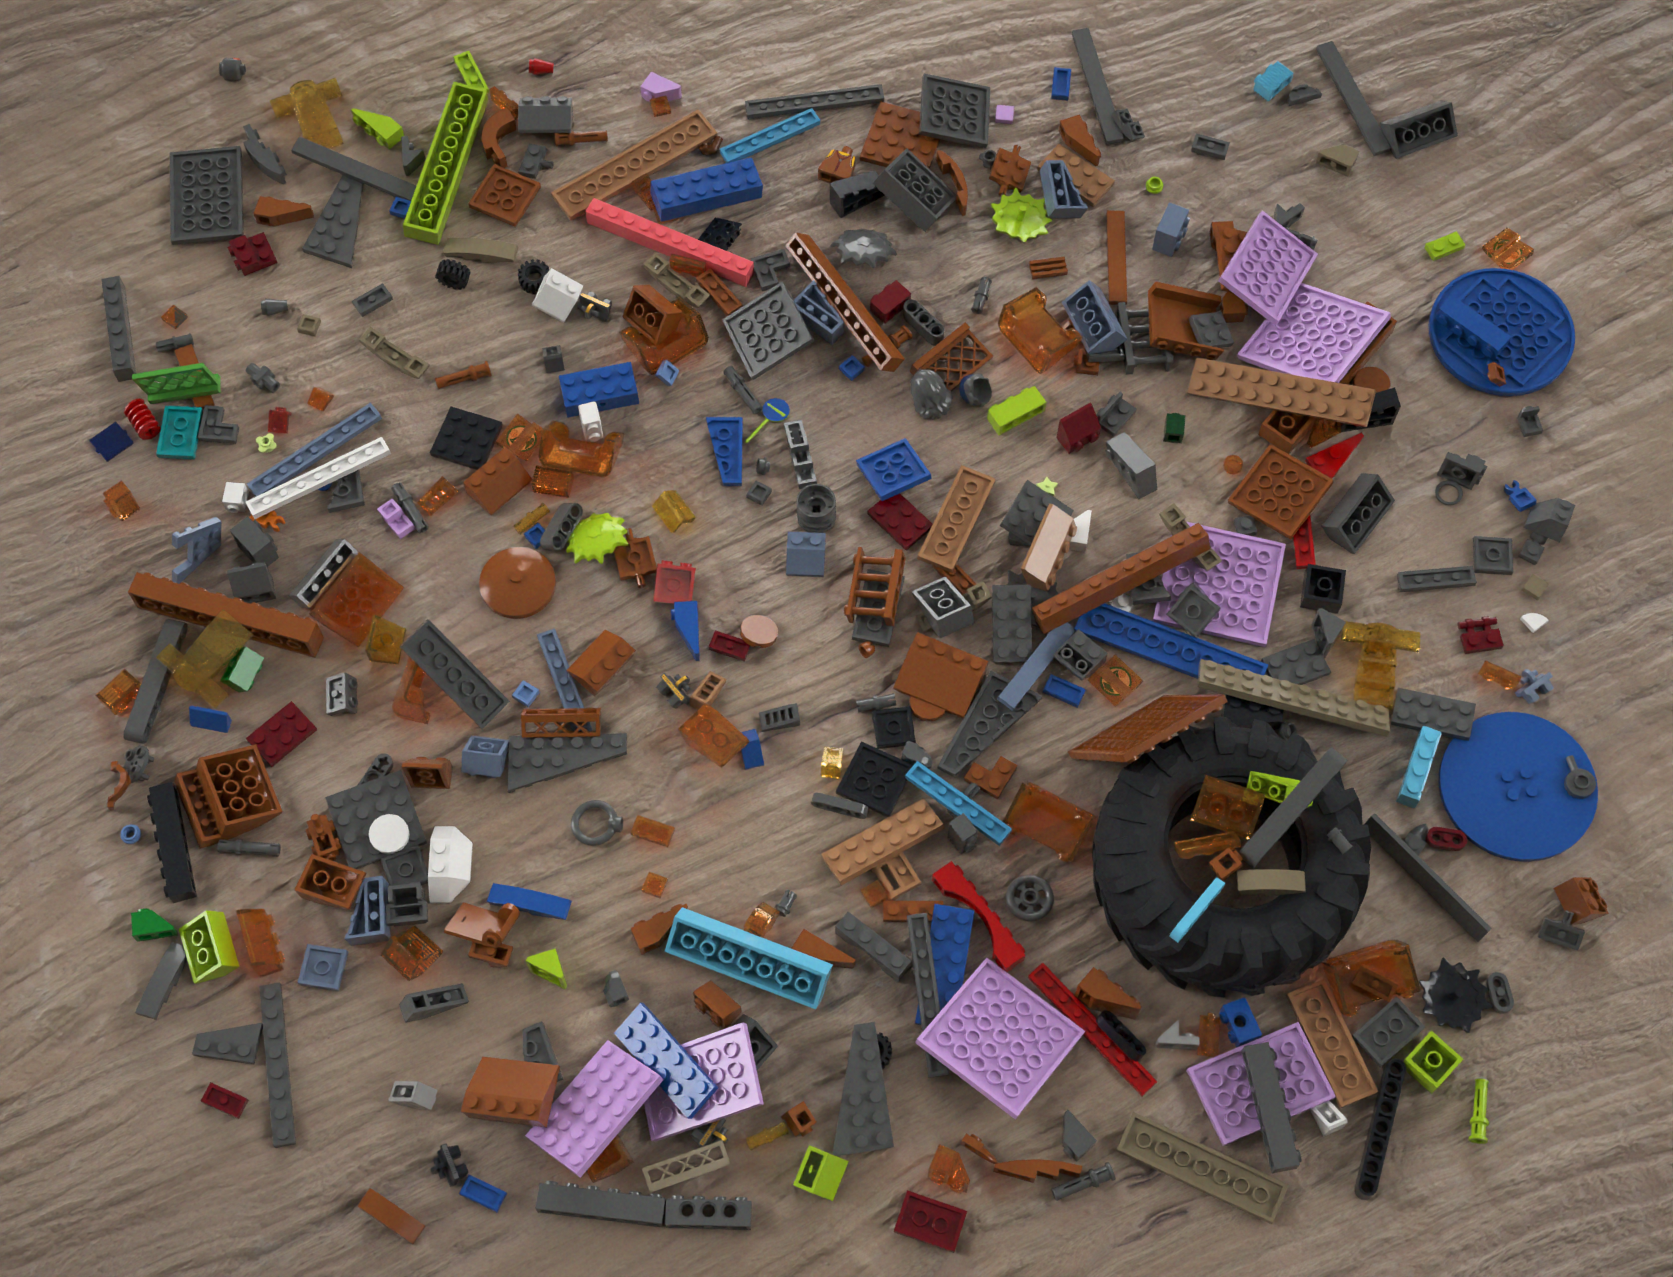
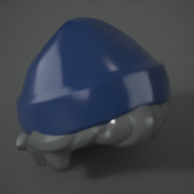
(975, 390)

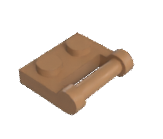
(901, 872)

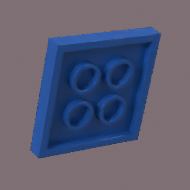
(893, 469)

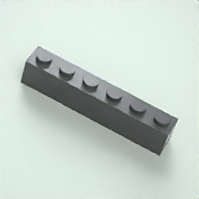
(118, 328)
(1270, 1107)
(600, 1204)

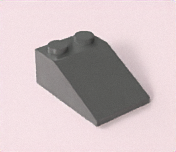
(944, 607)

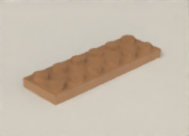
(956, 519)
(882, 841)
(1332, 1043)

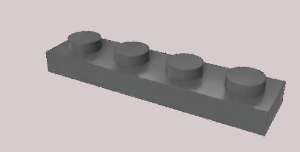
(1436, 578)

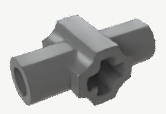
(262, 377)

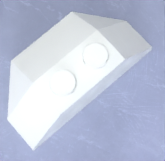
(448, 864)

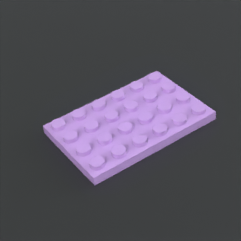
(1268, 267)
(730, 1065)
(1227, 1093)
(595, 1108)

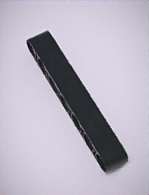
(1375, 1137)

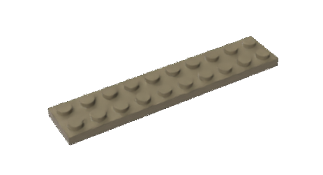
(1293, 697)

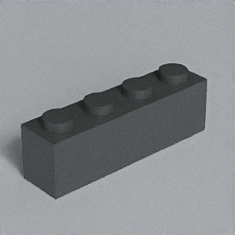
(323, 573)

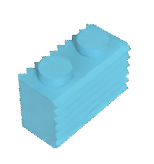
(1273, 80)

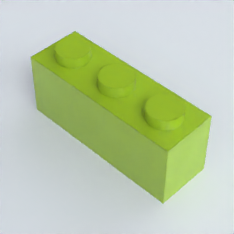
(1016, 410)

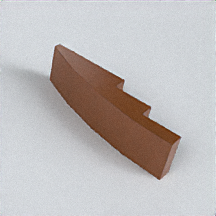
(1028, 1169)

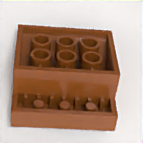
(227, 795)

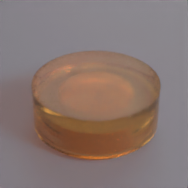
(1233, 464)

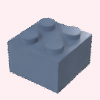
(1171, 230)

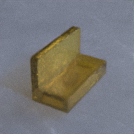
(673, 510)

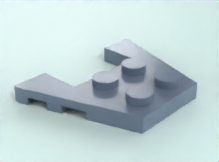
(201, 544)

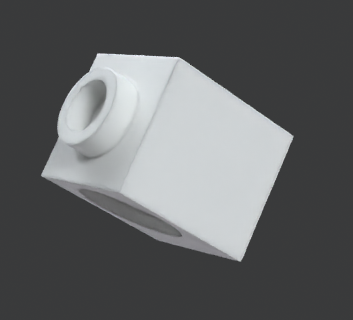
(235, 497)

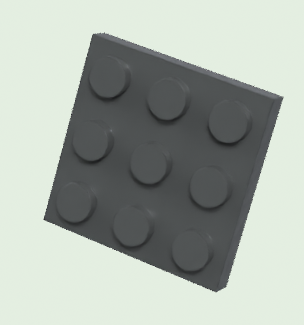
(1028, 511)

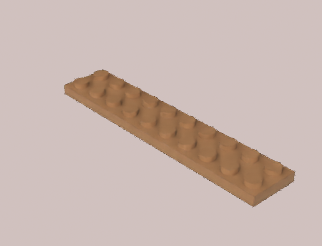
(645, 157)
(1282, 392)

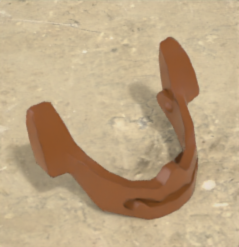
(122, 786)

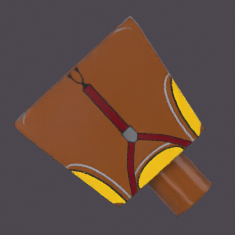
(837, 165)

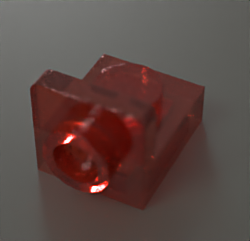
(279, 420)

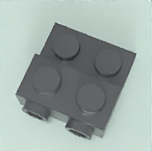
(1463, 471)

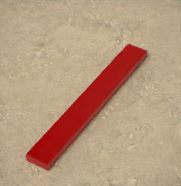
(1074, 1010)

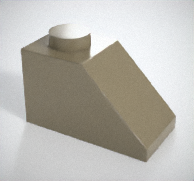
(1338, 158)

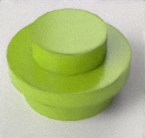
(1154, 185)

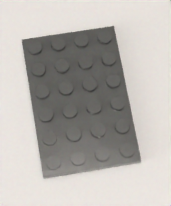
(206, 195)

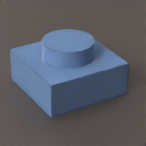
(667, 372)
(525, 693)

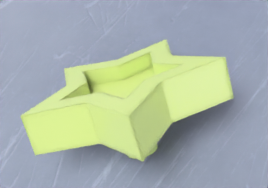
(1047, 486)

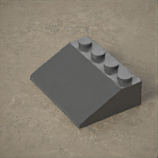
(915, 189)

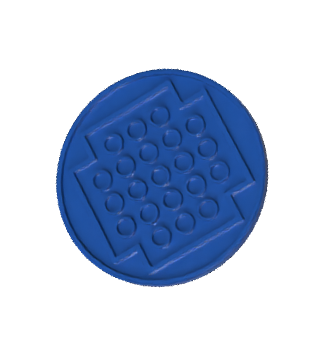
(1522, 308)
(1511, 790)

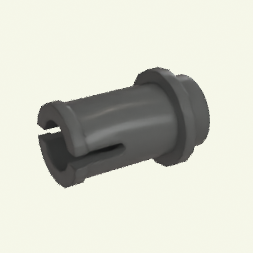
(1339, 840)
(785, 903)

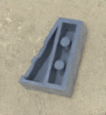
(819, 314)
(369, 916)

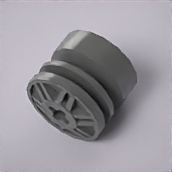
(816, 508)

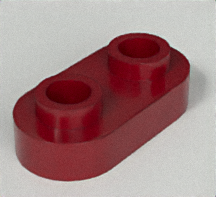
(1445, 838)

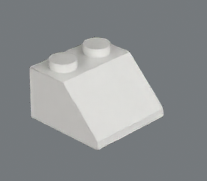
(557, 295)

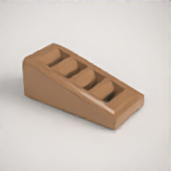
(697, 700)

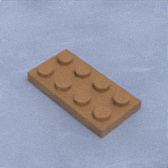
(1086, 178)

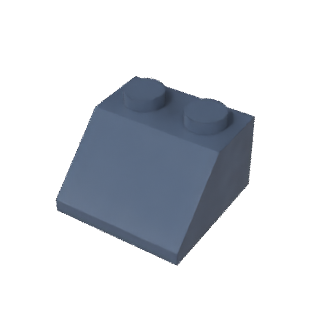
(805, 554)
(484, 756)

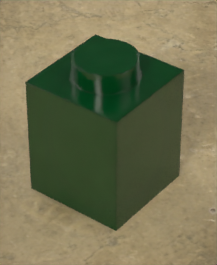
(1174, 428)

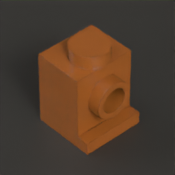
(1217, 863)
(803, 1115)

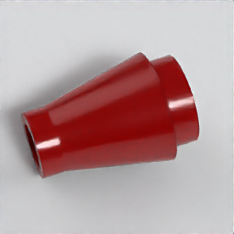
(539, 66)

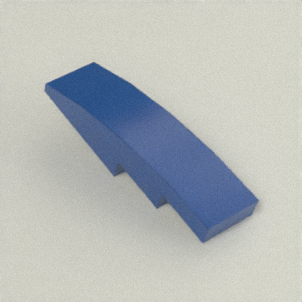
(530, 901)

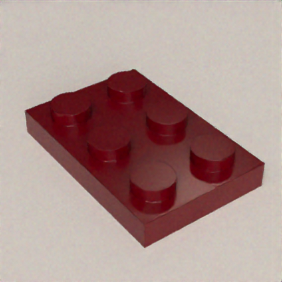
(900, 520)
(281, 733)
(930, 1221)

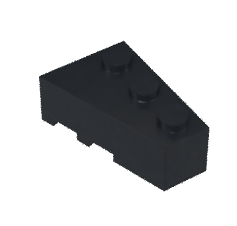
(854, 193)
(1243, 713)

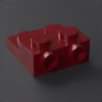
(251, 253)

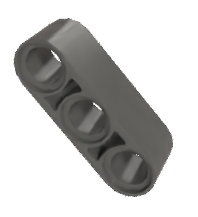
(920, 315)
(561, 526)

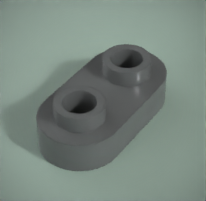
(1501, 993)

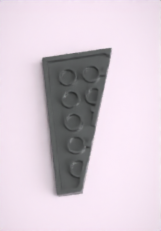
(338, 224)
(984, 724)
(551, 757)

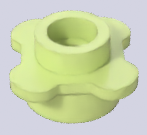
(270, 446)

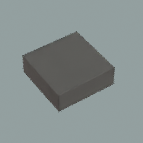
(759, 493)

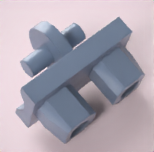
(1541, 681)

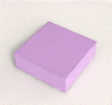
(1004, 114)

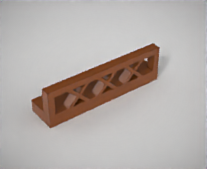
(561, 715)

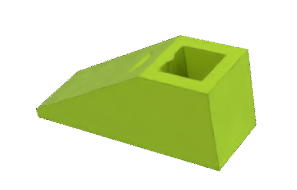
(381, 127)
(1273, 786)

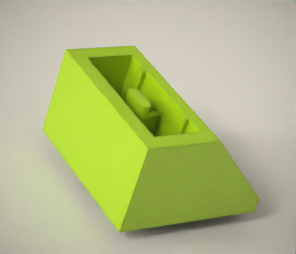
(820, 1173)

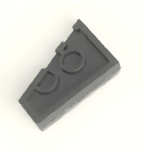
(1150, 591)

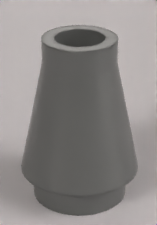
(273, 306)

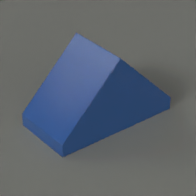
(752, 752)

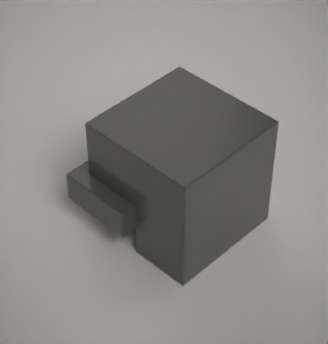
(406, 905)

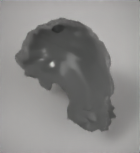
(930, 394)

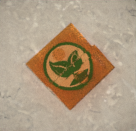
(1507, 249)
(521, 437)
(1115, 680)

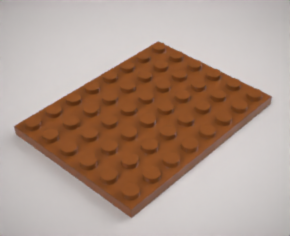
(1147, 727)

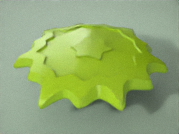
(1020, 216)
(596, 537)

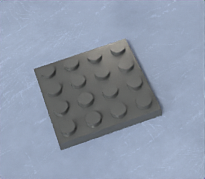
(954, 110)
(768, 330)
(359, 806)

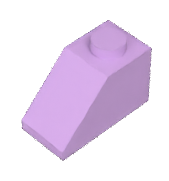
(658, 86)

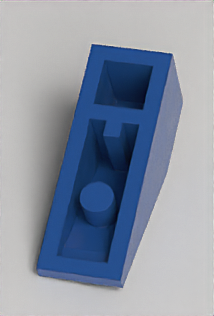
(687, 624)

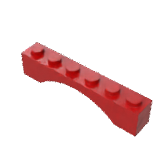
(954, 885)

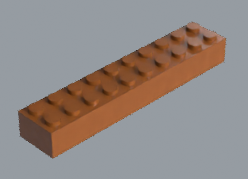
(1288, 429)
(201, 607)

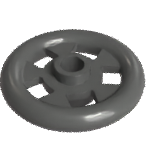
(1039, 885)

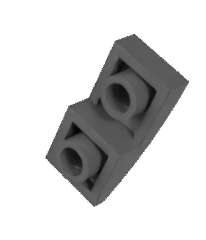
(1127, 126)

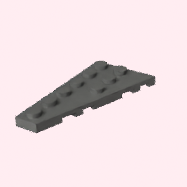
(863, 1109)

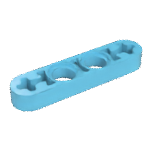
(1197, 909)

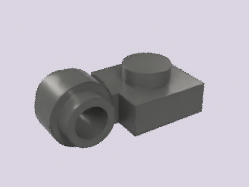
(1532, 550)

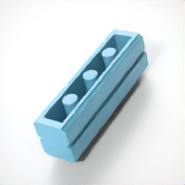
(1418, 767)

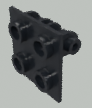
(721, 233)

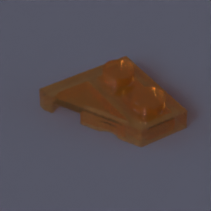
(1322, 431)

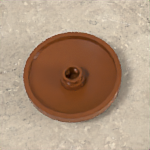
(517, 582)

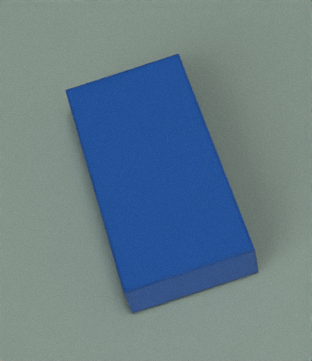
(1061, 84)
(1064, 690)
(483, 1193)

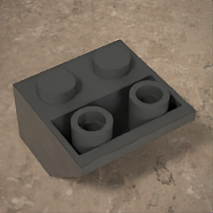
(252, 583)
(1081, 655)

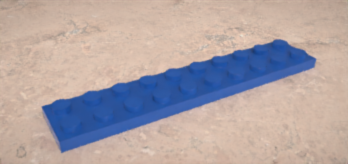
(1158, 642)

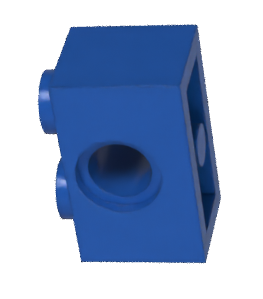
(1240, 1010)

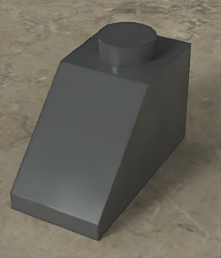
(1076, 1138)

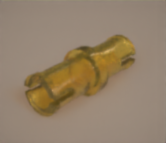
(531, 518)
(767, 1135)

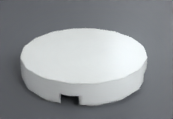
(389, 834)

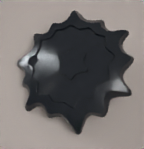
(1454, 995)

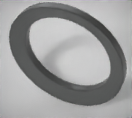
(1452, 483)

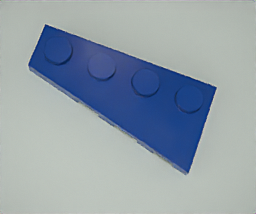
(727, 443)

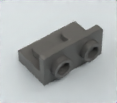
(1115, 414)
(341, 694)

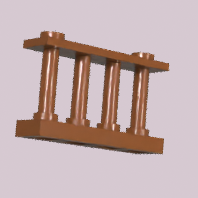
(891, 595)

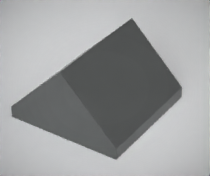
(1326, 630)

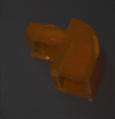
(761, 920)

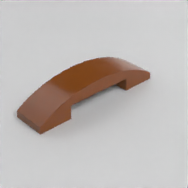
(948, 165)

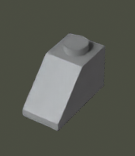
(413, 1095)

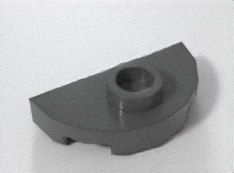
(1302, 94)

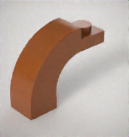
(493, 131)

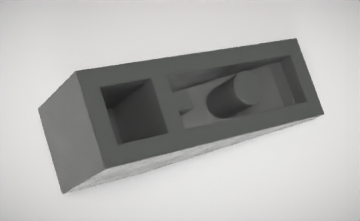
(432, 1002)

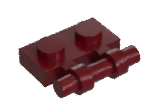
(1483, 640)

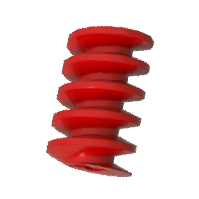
(141, 419)

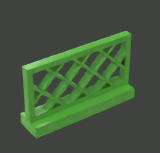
(185, 387)

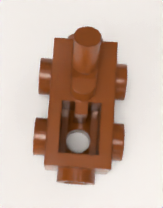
(321, 832)

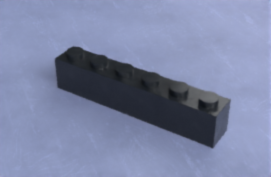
(172, 842)

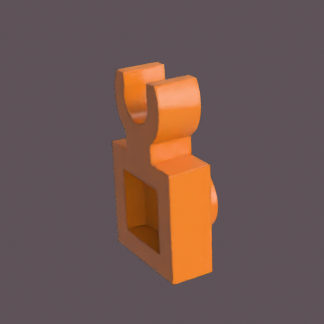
(269, 519)

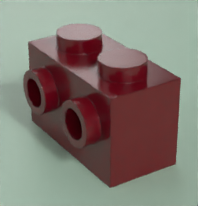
(889, 301)

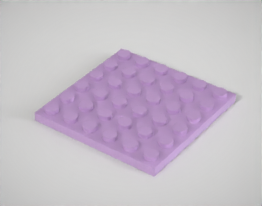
(1316, 336)
(1240, 585)
(1000, 1038)

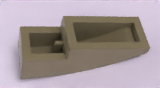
(1271, 882)

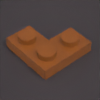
(992, 781)

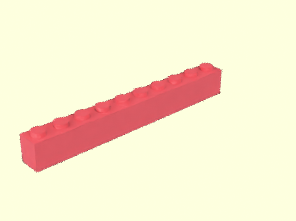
(669, 241)

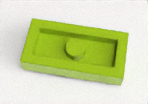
(1444, 246)

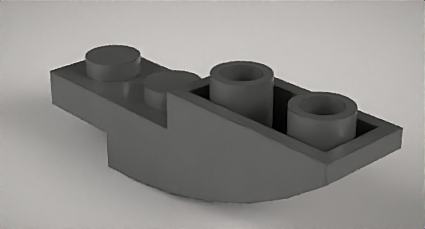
(262, 156)

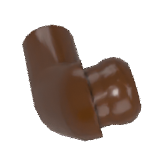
(711, 149)

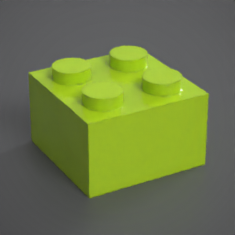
(1432, 1062)

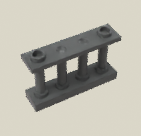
(1129, 345)

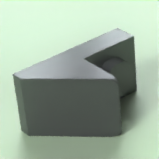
(411, 158)
(1288, 218)

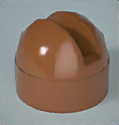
(866, 649)

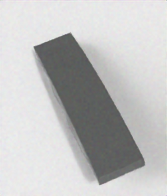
(800, 453)
(162, 981)

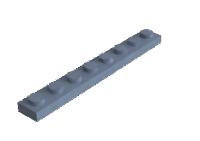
(315, 450)

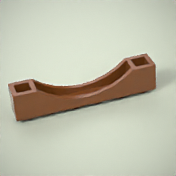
(1232, 306)

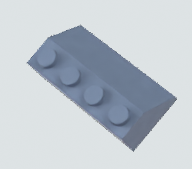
(1094, 319)

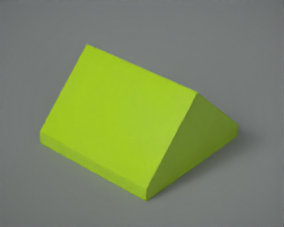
(547, 967)

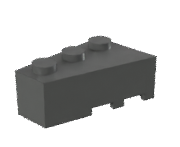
(1132, 464)

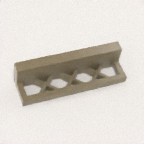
(688, 1173)

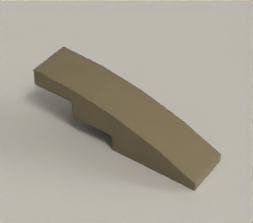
(486, 250)

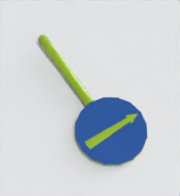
(774, 411)

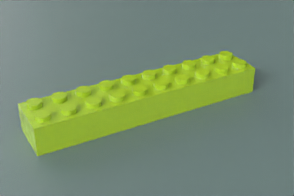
(445, 163)

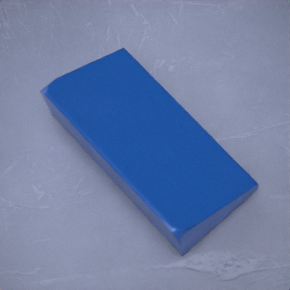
(209, 719)

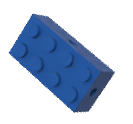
(607, 386)

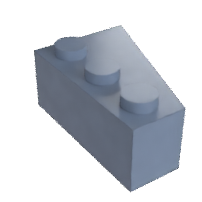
(1059, 192)

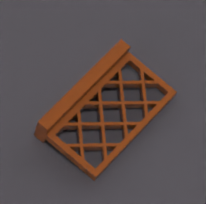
(944, 347)

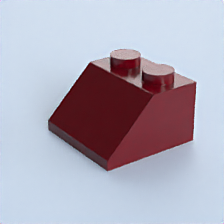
(1078, 429)

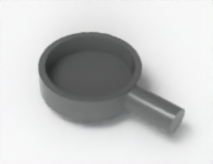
(1579, 782)

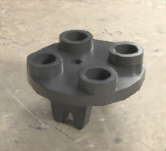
(136, 763)

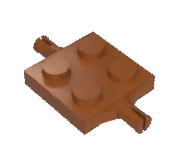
(1009, 170)
(635, 559)

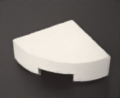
(1534, 621)

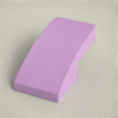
(396, 518)

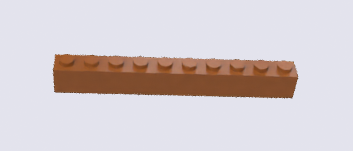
(845, 302)
(1121, 578)

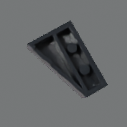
(1383, 412)

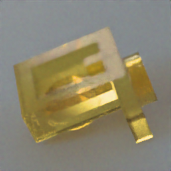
(831, 762)

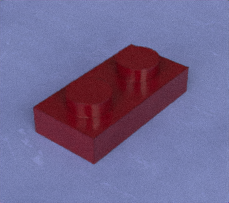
(729, 646)
(224, 1100)

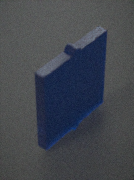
(111, 441)

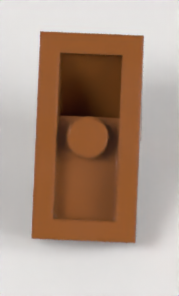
(494, 956)

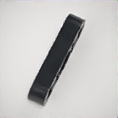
(1113, 1027)

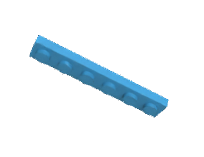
(770, 136)
(958, 803)

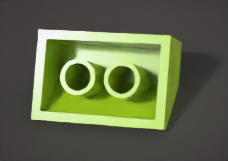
(208, 946)

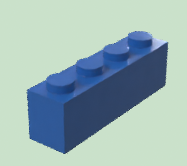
(1473, 327)

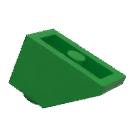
(150, 926)

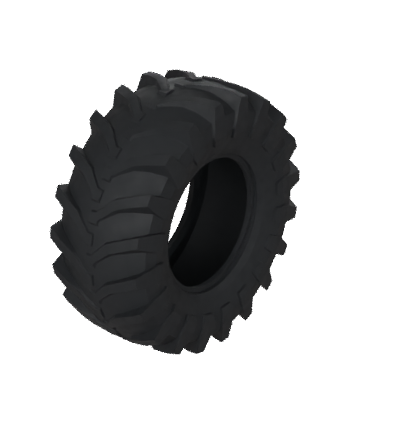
(1226, 945)

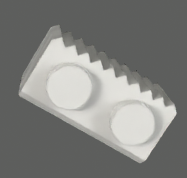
(590, 421)

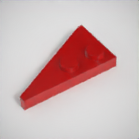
(1333, 458)

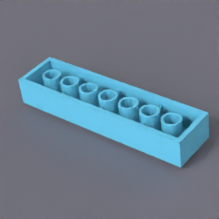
(748, 958)

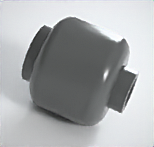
(232, 69)

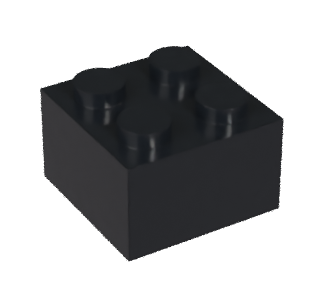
(1323, 588)

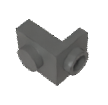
(1529, 421)

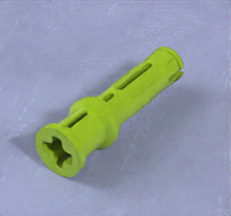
(1479, 1121)

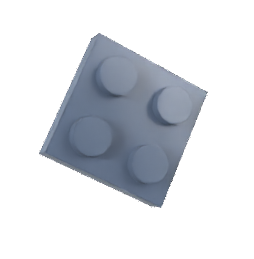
(322, 967)

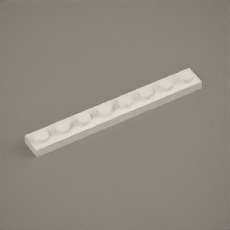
(318, 478)

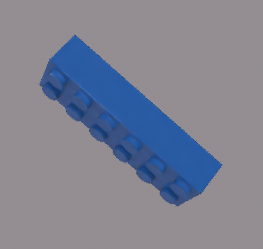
(706, 189)

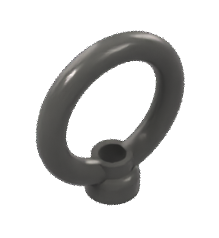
(615, 822)

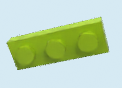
(470, 70)

